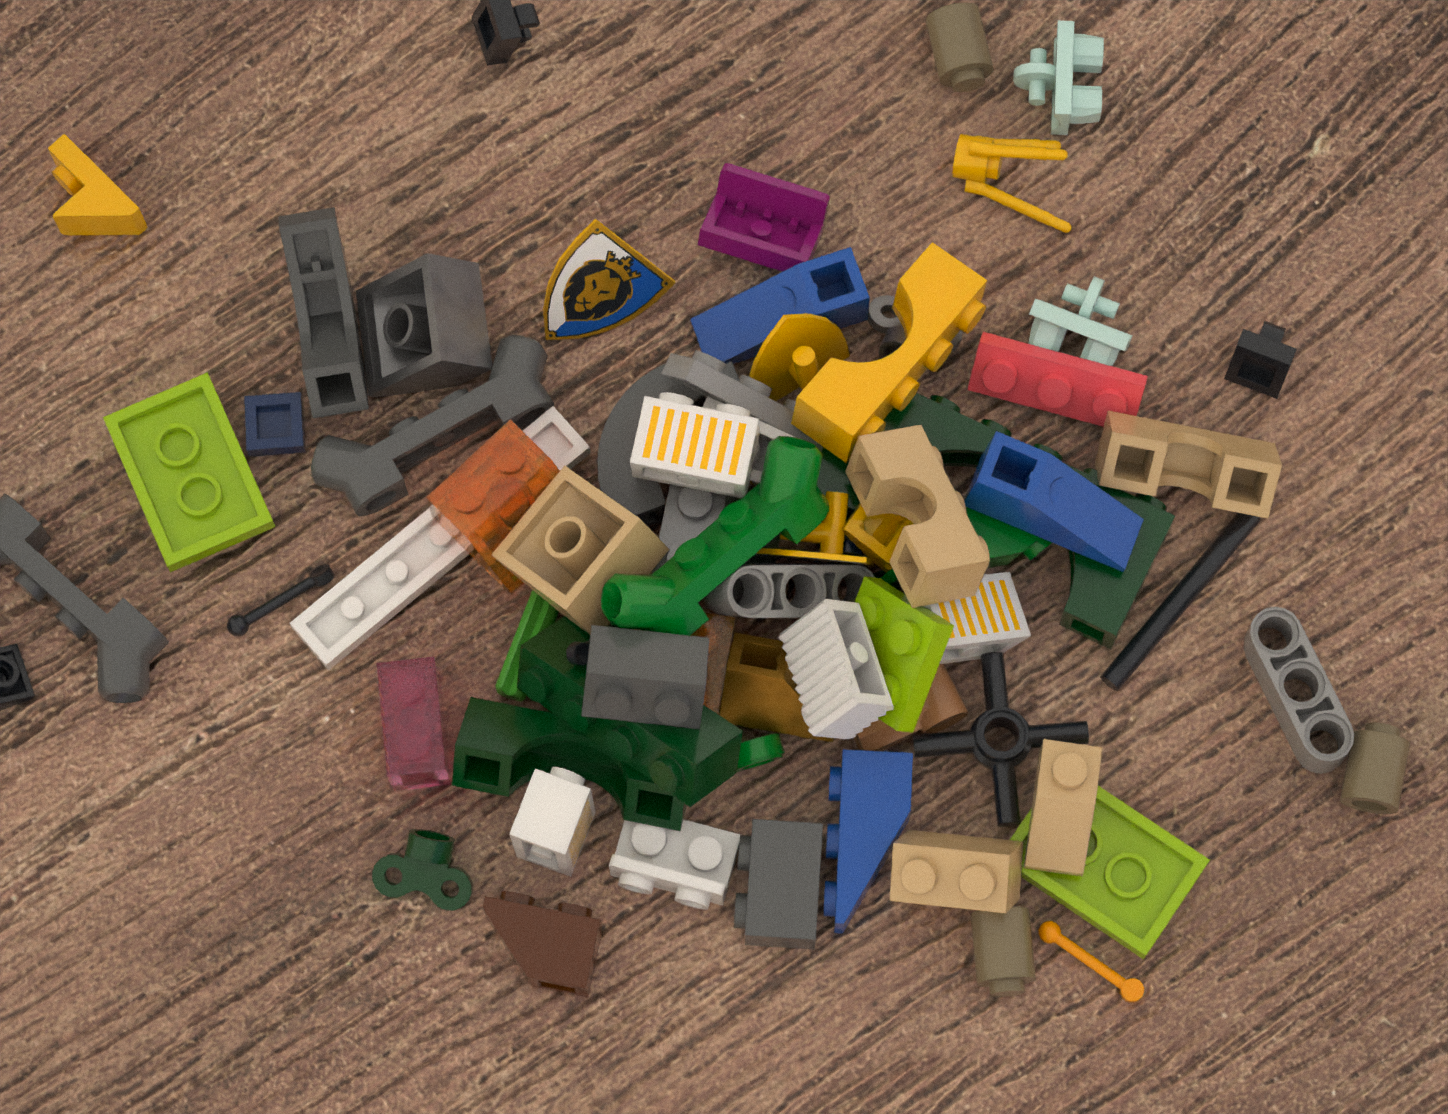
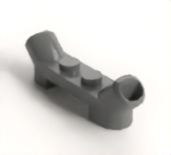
(373, 473)
(123, 635)

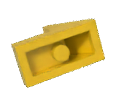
(97, 202)

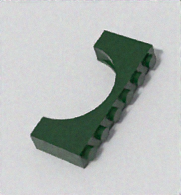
(1097, 593)

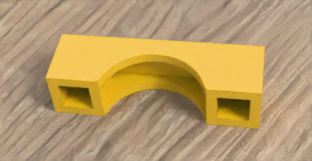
(853, 398)

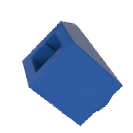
(821, 287)
(1051, 502)
(872, 815)

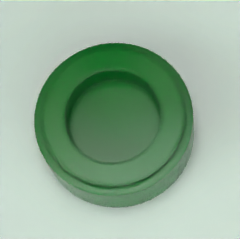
(760, 752)

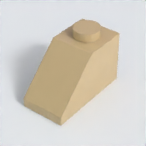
(1062, 807)

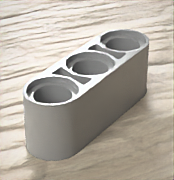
(766, 585)
(1301, 663)

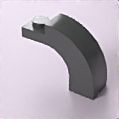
(324, 313)
(617, 441)

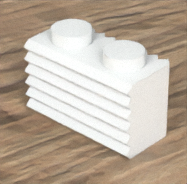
(836, 670)

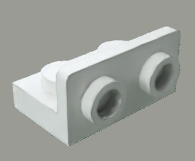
(686, 862)

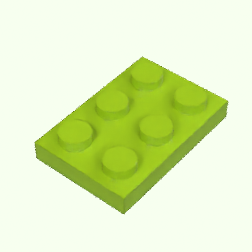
(189, 472)
(1130, 875)

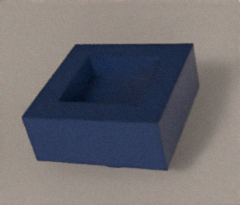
(274, 424)

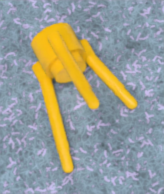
(982, 158)

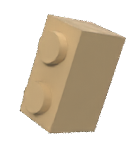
(956, 871)

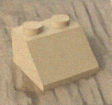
(574, 544)

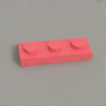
(1053, 380)

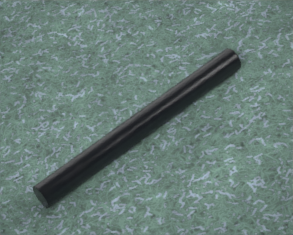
(1179, 600)

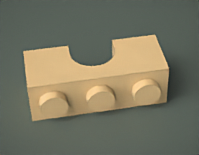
(1225, 468)
(905, 476)

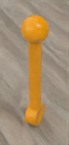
(1130, 989)

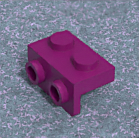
(764, 219)

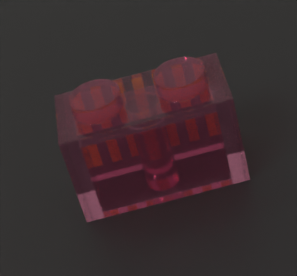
(413, 723)

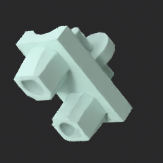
(1071, 54)
(1053, 322)

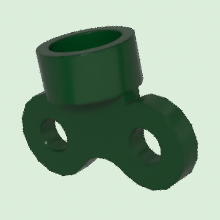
(425, 870)

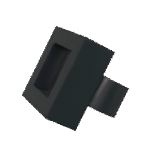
(502, 28)
(1261, 360)

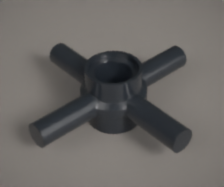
(1000, 762)

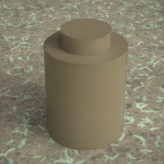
(959, 46)
(1375, 769)
(1003, 950)

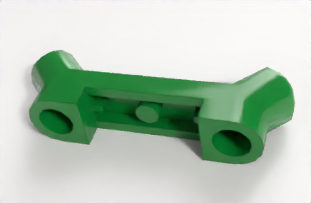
(782, 504)

